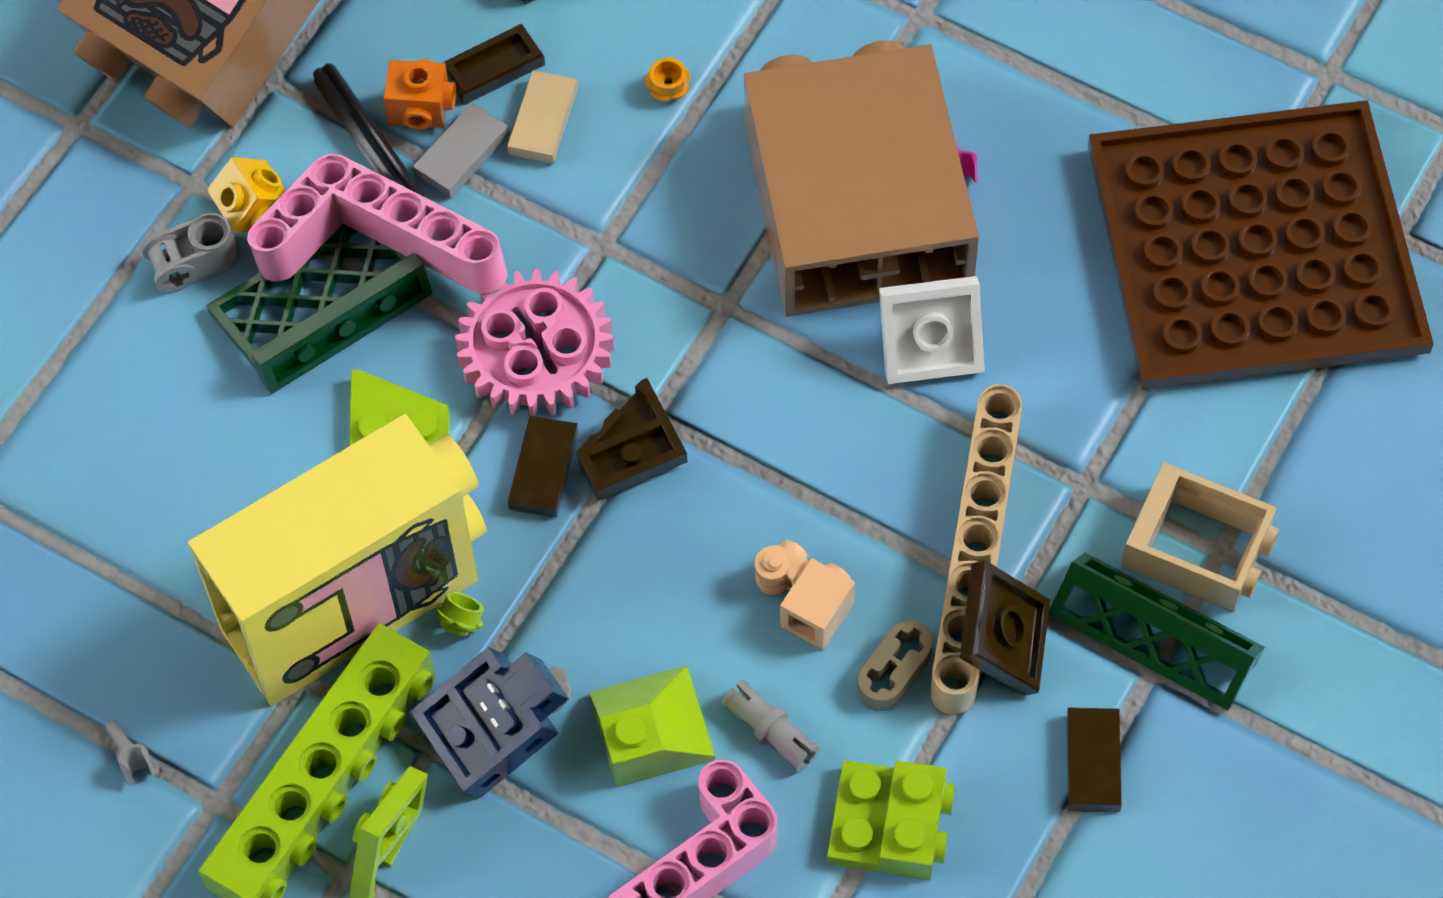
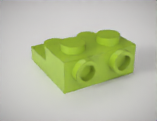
(890, 818)

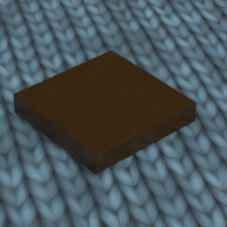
(1004, 628)

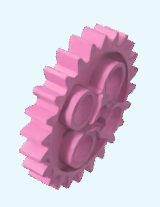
(494, 361)

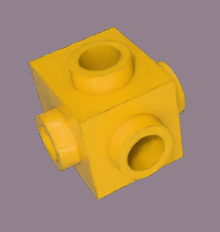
(245, 191)

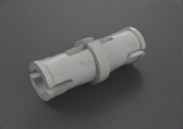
(770, 725)

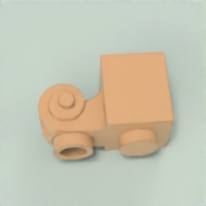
(817, 592)

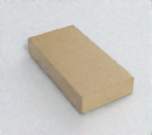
(542, 117)

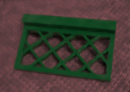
(338, 319)

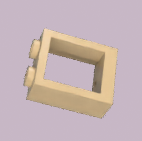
(1212, 501)

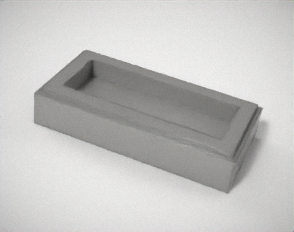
(461, 150)

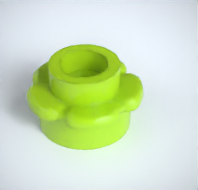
(460, 614)

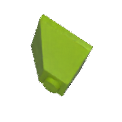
(651, 726)

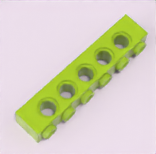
(382, 659)

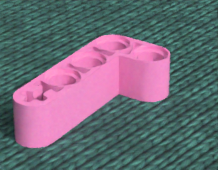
(719, 837)

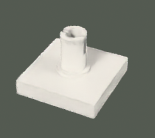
(932, 330)

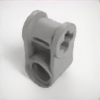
(189, 252)

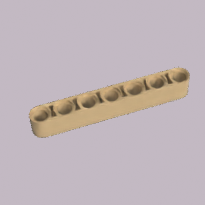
(979, 525)

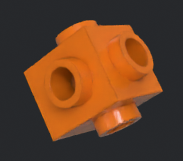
(418, 94)

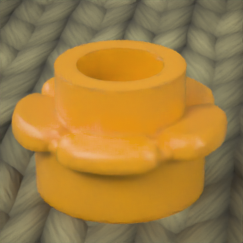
(668, 70)

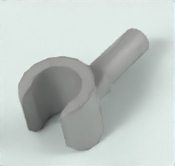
(130, 756)

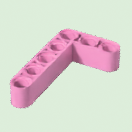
(347, 193)

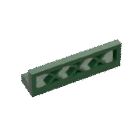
(1163, 613)

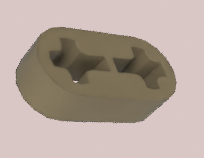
(903, 672)

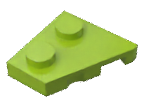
(379, 402)
(384, 831)

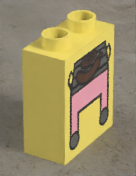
(338, 552)

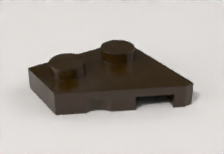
(631, 445)

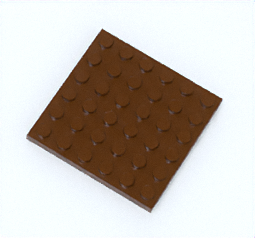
(1257, 245)

